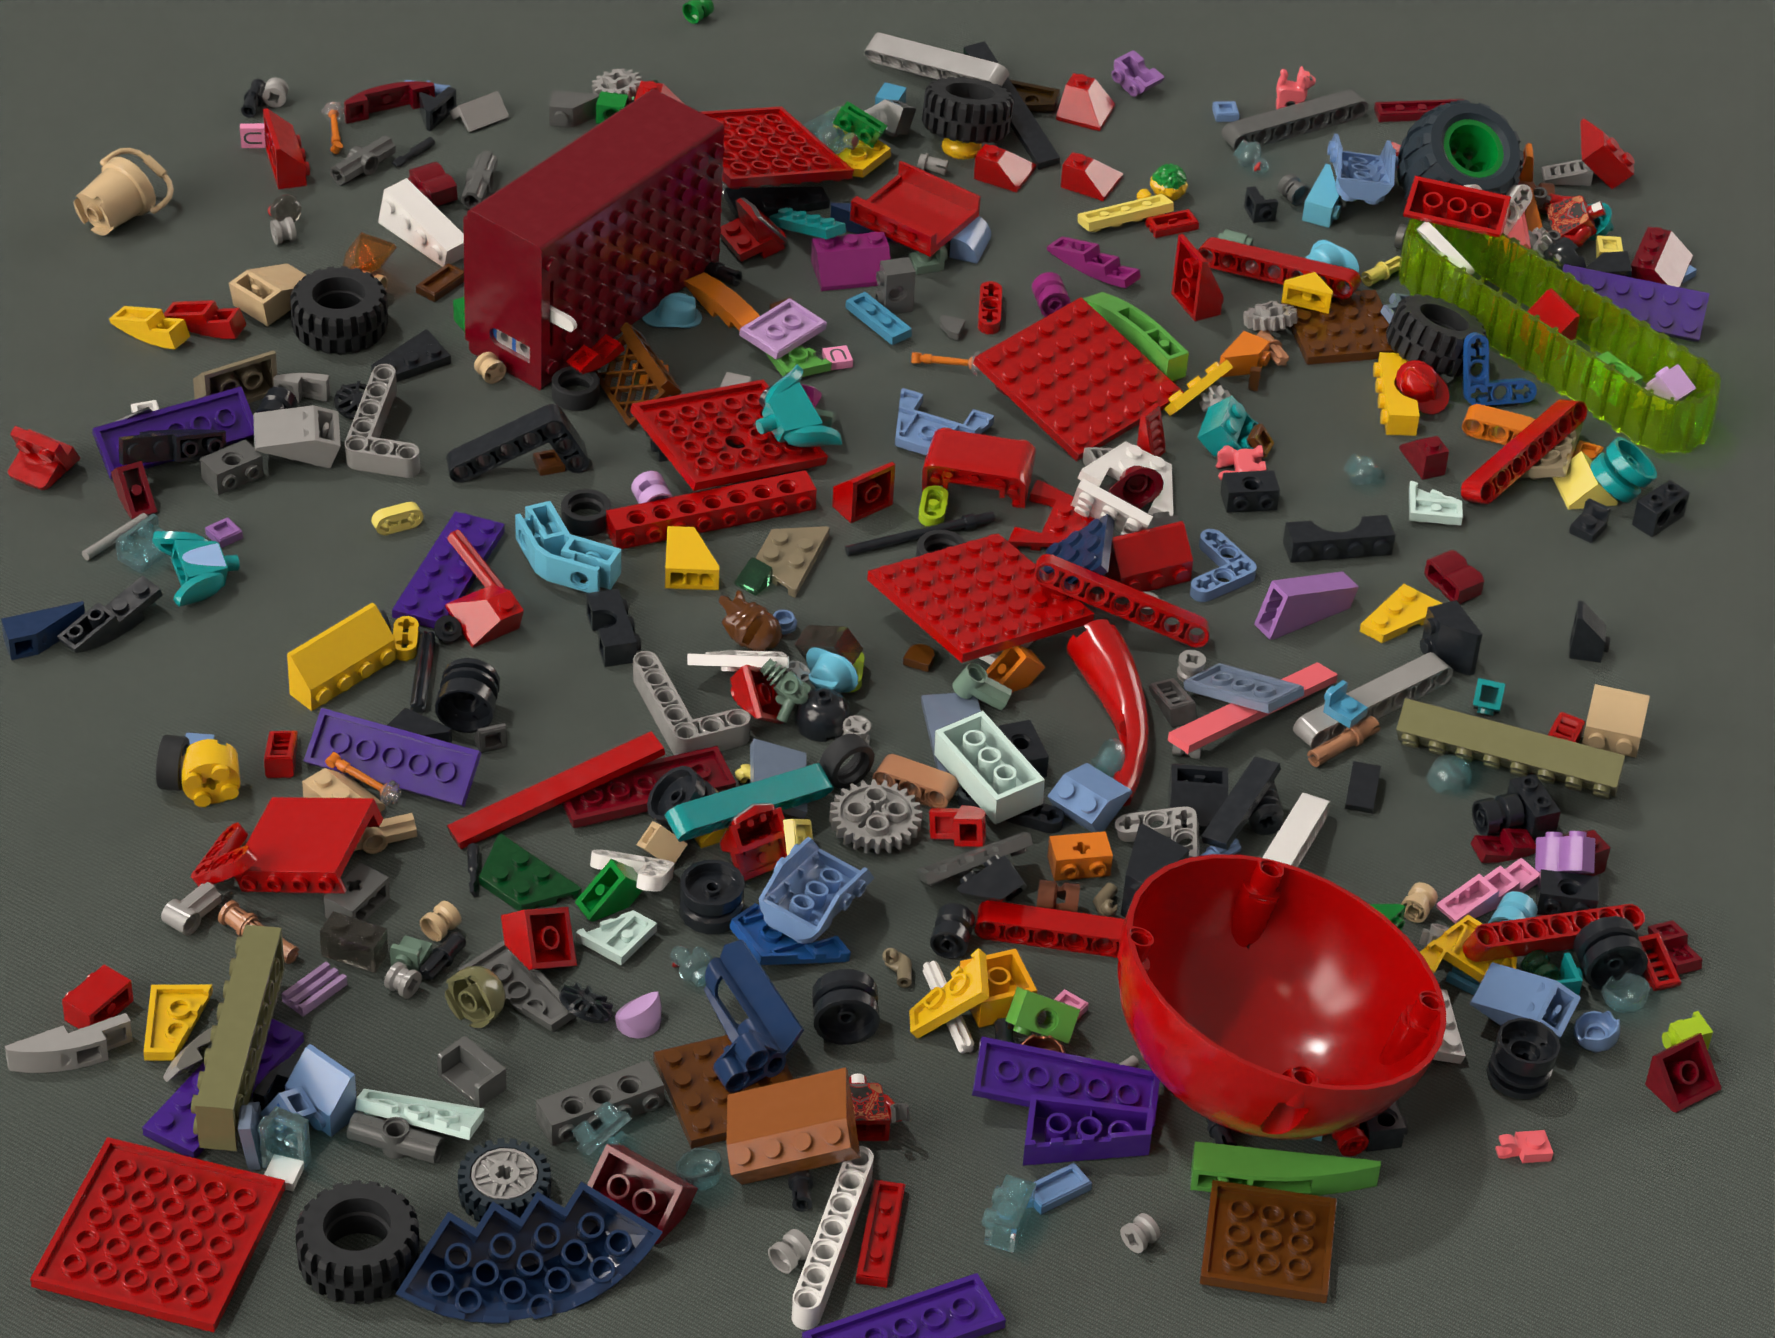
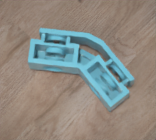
(563, 556)

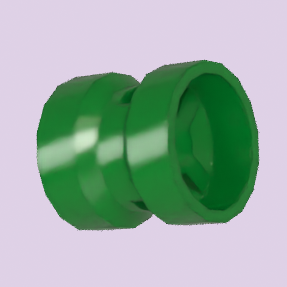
(697, 9)

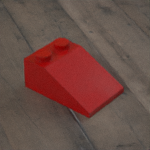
(1605, 155)
(1194, 283)

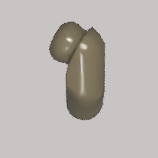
(1103, 900)
(899, 964)

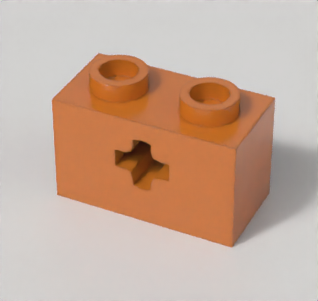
(1079, 856)

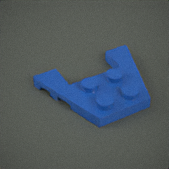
(776, 948)

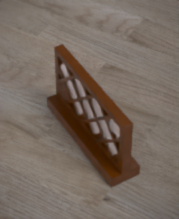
(656, 373)

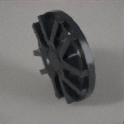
(351, 398)
(586, 1003)

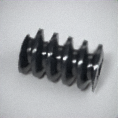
(1268, 814)

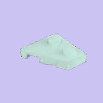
(1433, 507)
(619, 936)

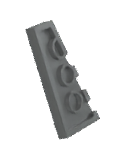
(966, 861)
(525, 989)

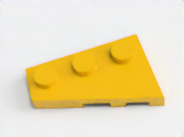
(1397, 614)
(964, 991)

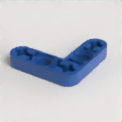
(1482, 380)

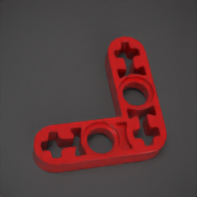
(225, 857)

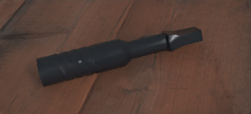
(415, 151)
(473, 867)

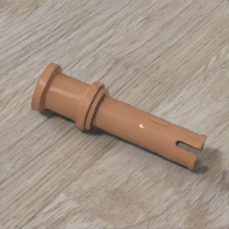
(237, 918)

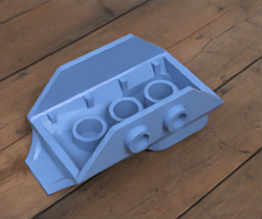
(1361, 174)
(810, 891)

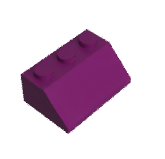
(849, 260)

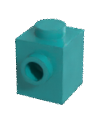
(1488, 696)

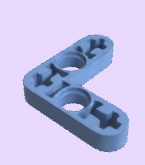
(1238, 570)

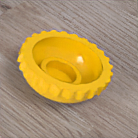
(960, 150)

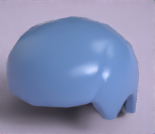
(1597, 1031)

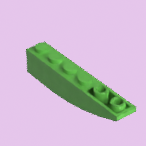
(1143, 333)
(1280, 1169)

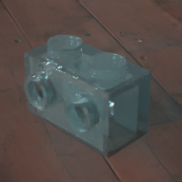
(1009, 1213)

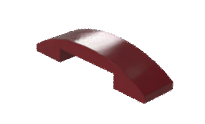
(385, 97)

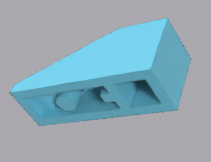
(1322, 202)

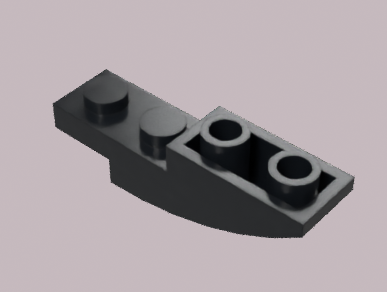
(170, 445)
(107, 623)

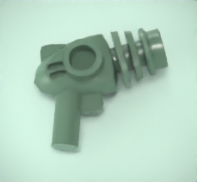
(788, 687)

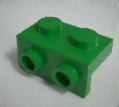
(857, 121)

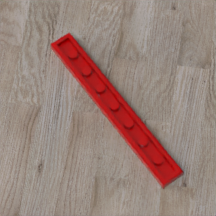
(556, 790)

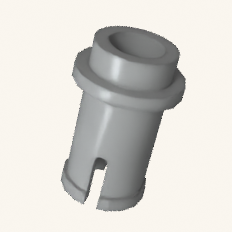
(931, 163)

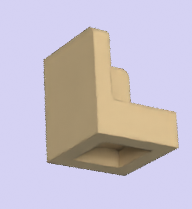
(661, 843)

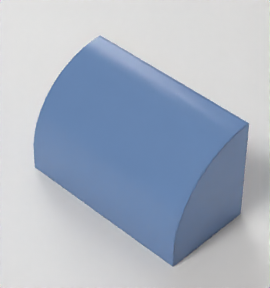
(971, 241)

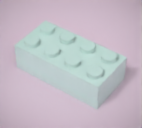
(989, 767)

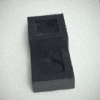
(1362, 787)
(274, 1082)

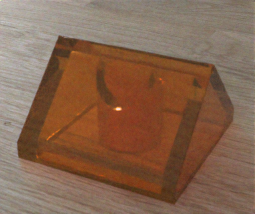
(368, 253)

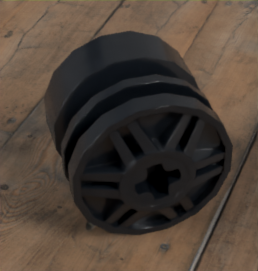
(467, 695)
(1523, 1058)

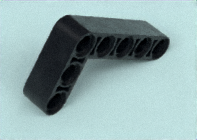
(517, 438)

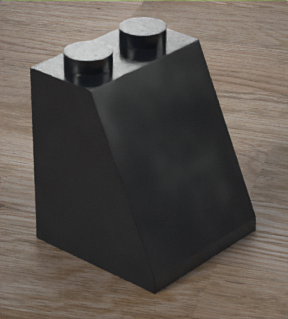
(1149, 854)

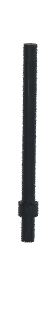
(966, 522)

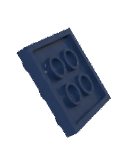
(1086, 547)

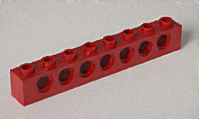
(712, 509)

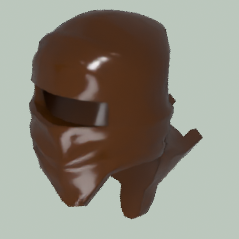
(750, 624)

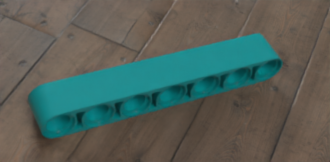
(717, 810)

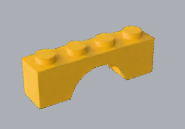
(1397, 412)

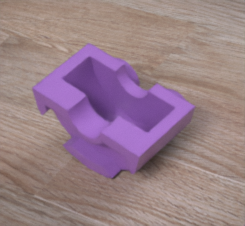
(1134, 75)

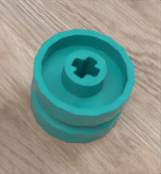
(1623, 470)

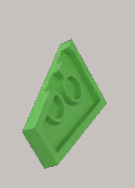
(804, 358)

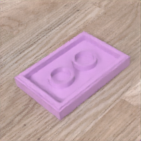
(782, 328)

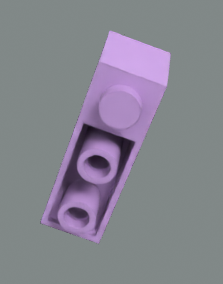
(1671, 383)

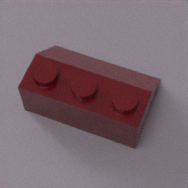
(1661, 258)
(642, 1187)

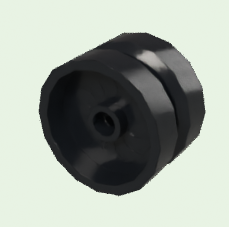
(674, 788)
(711, 896)
(1609, 949)
(845, 1006)

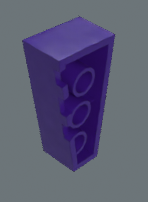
(1084, 1130)

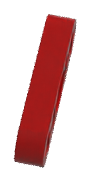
(990, 301)

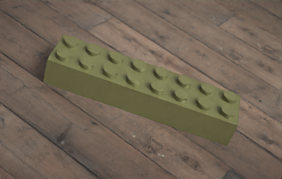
(1510, 748)
(238, 1037)

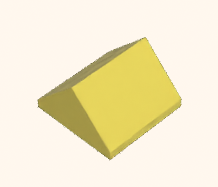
(1581, 485)

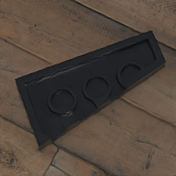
(772, 199)

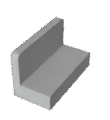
(481, 111)

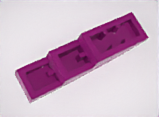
(1087, 259)

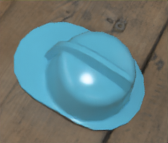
(1333, 254)
(674, 311)
(831, 671)

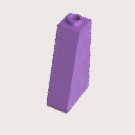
(1303, 601)

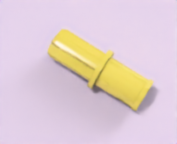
(1381, 271)

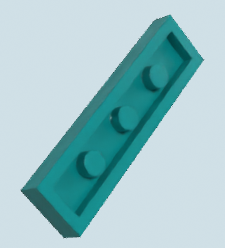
(808, 224)

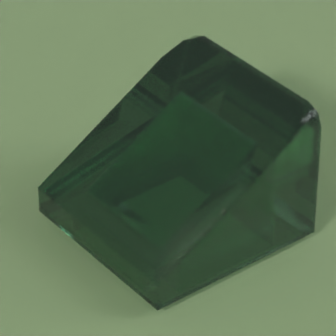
(755, 576)

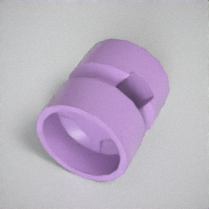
(650, 487)

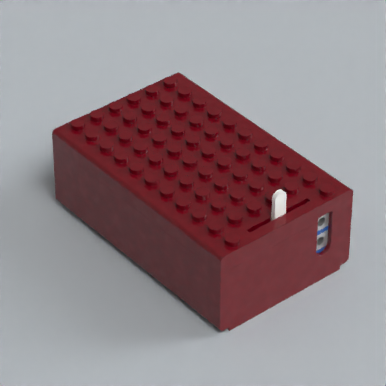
(593, 236)

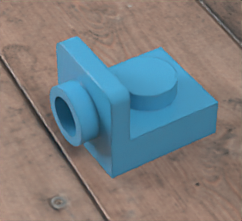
(1342, 706)

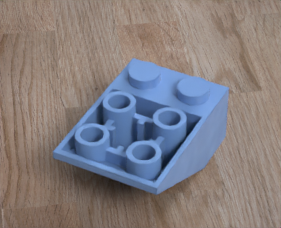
(1515, 994)

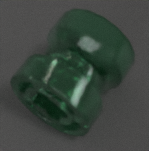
(1539, 964)

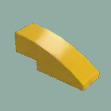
(151, 326)

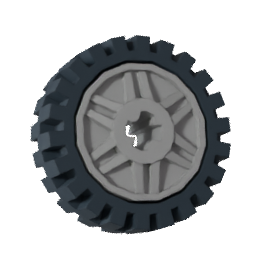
(502, 1175)

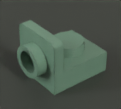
(926, 264)
(411, 952)

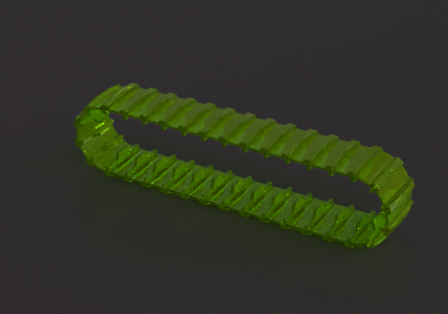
(1554, 358)

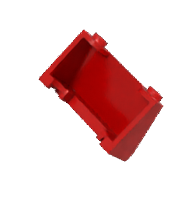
(980, 462)

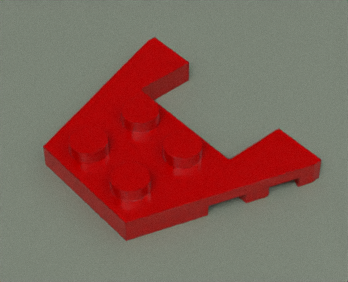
(1060, 523)

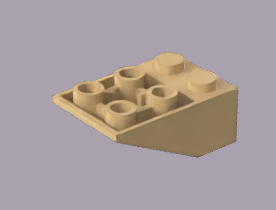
(265, 291)

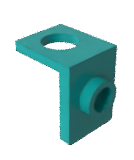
(1570, 974)

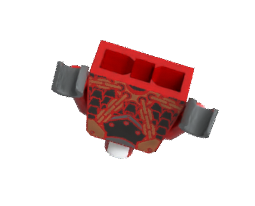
(1569, 215)
(874, 1109)

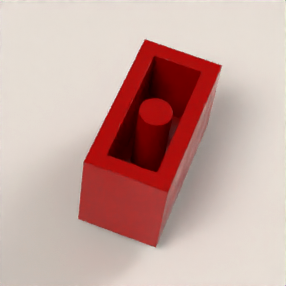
(97, 998)

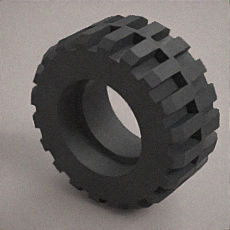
(967, 110)
(339, 310)
(1432, 333)
(349, 1211)

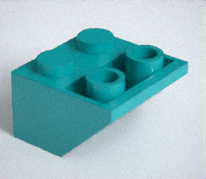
(1226, 425)

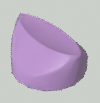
(640, 1016)

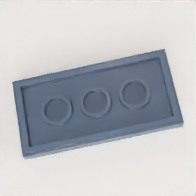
(1244, 688)
(944, 710)

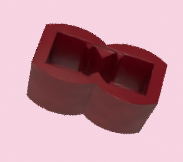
(434, 183)
(1454, 576)

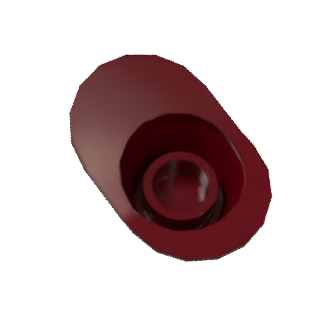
(1138, 486)

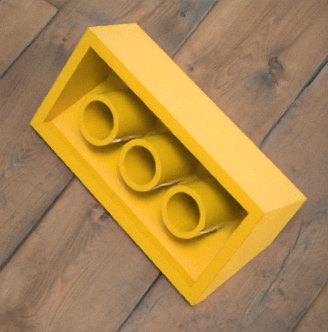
(340, 657)

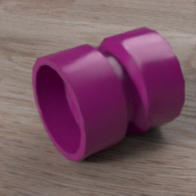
(1050, 293)

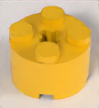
(210, 772)

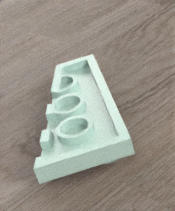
(425, 1113)

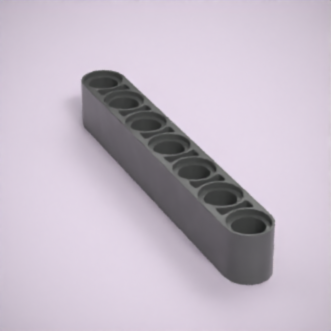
(1296, 119)

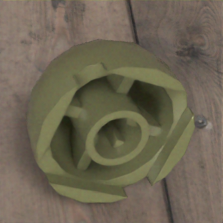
(475, 995)

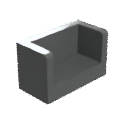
(471, 1071)

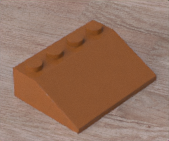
(791, 1127)

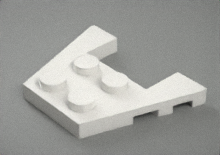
(1126, 456)

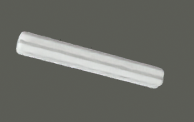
(957, 1025)

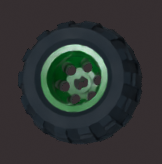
(1461, 147)

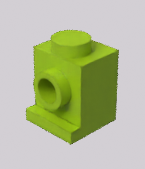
(1686, 1028)

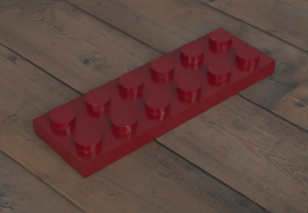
(631, 791)

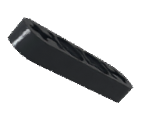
(1039, 823)

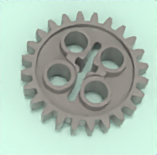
(875, 816)

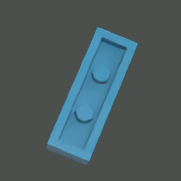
(878, 318)

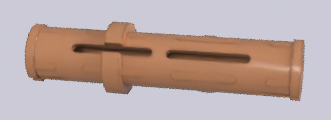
(1343, 741)

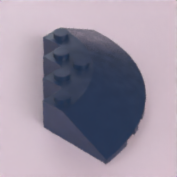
(528, 1263)

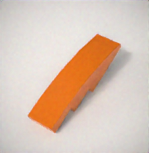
(721, 300)

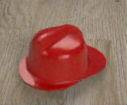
(1423, 384)

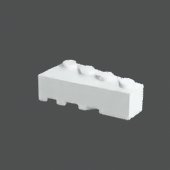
(420, 223)

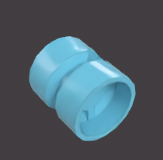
(1514, 906)

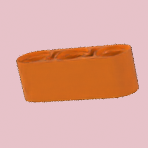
(1494, 424)

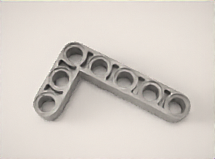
(364, 447)
(680, 731)

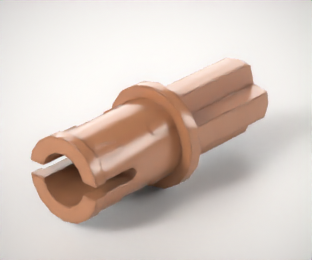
(1278, 355)

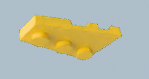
(1197, 386)
(172, 1017)

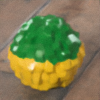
(1169, 181)

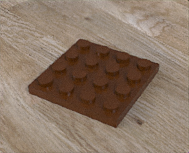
(1348, 333)
(697, 1091)
(1268, 1241)

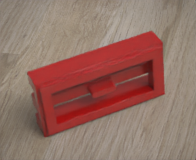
(1172, 223)

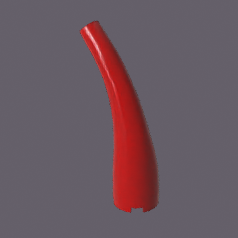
(1114, 678)

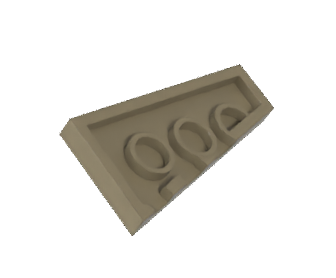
(1557, 460)

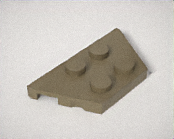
(792, 554)

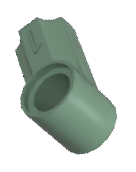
(976, 683)

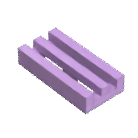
(310, 986)

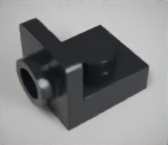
(1259, 208)
(1591, 521)

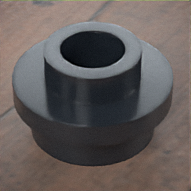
(444, 635)

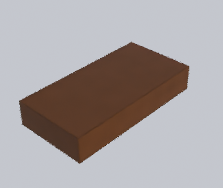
(440, 282)

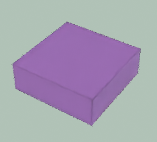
(224, 532)

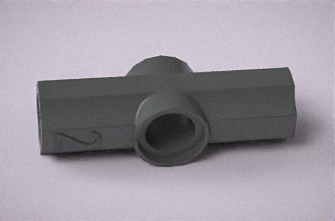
(362, 160)
(479, 179)
(395, 1137)

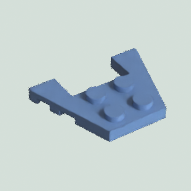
(917, 428)

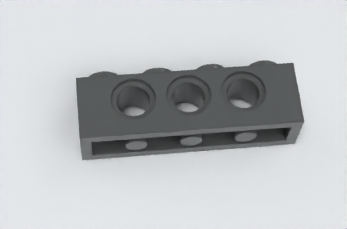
(629, 1090)

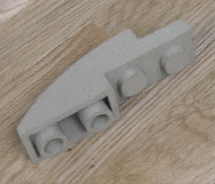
(63, 1051)

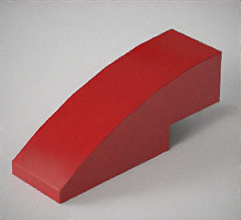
(208, 319)

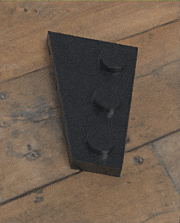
(416, 356)

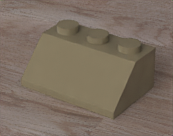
(252, 374)

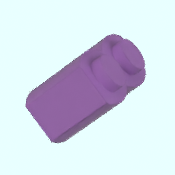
(1565, 853)

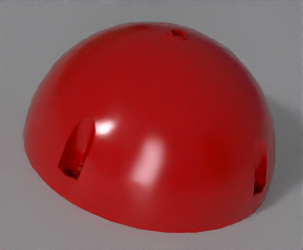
(1283, 1037)

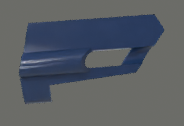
(763, 1038)

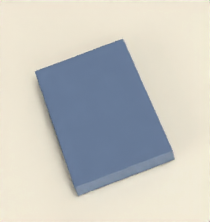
(772, 760)

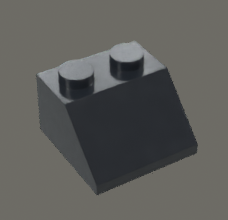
(1451, 637)

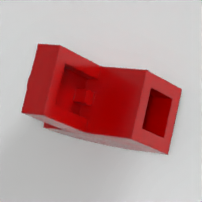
(963, 825)

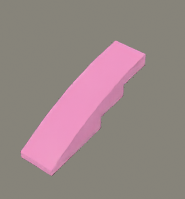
(1485, 893)

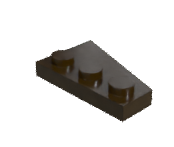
(1037, 97)

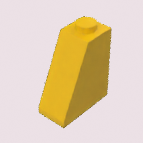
(689, 561)

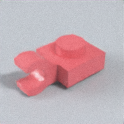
(1528, 1145)

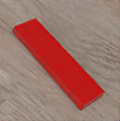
(880, 1233)

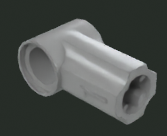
(187, 913)

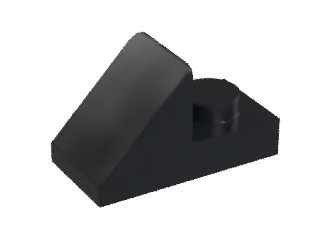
(437, 108)

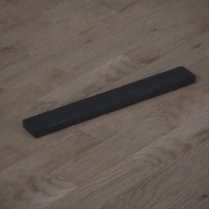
(1022, 120)

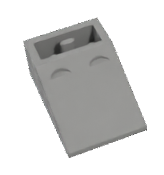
(299, 434)

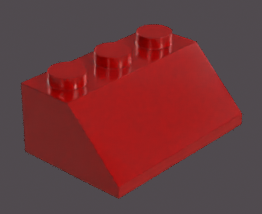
(284, 152)
(1151, 558)

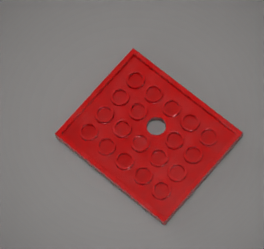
(695, 430)

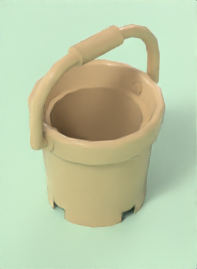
(120, 192)

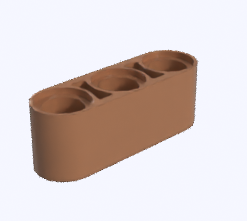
(928, 784)

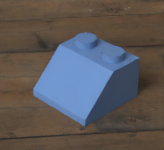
(1089, 797)
(328, 1088)

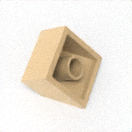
(1615, 720)
(335, 785)

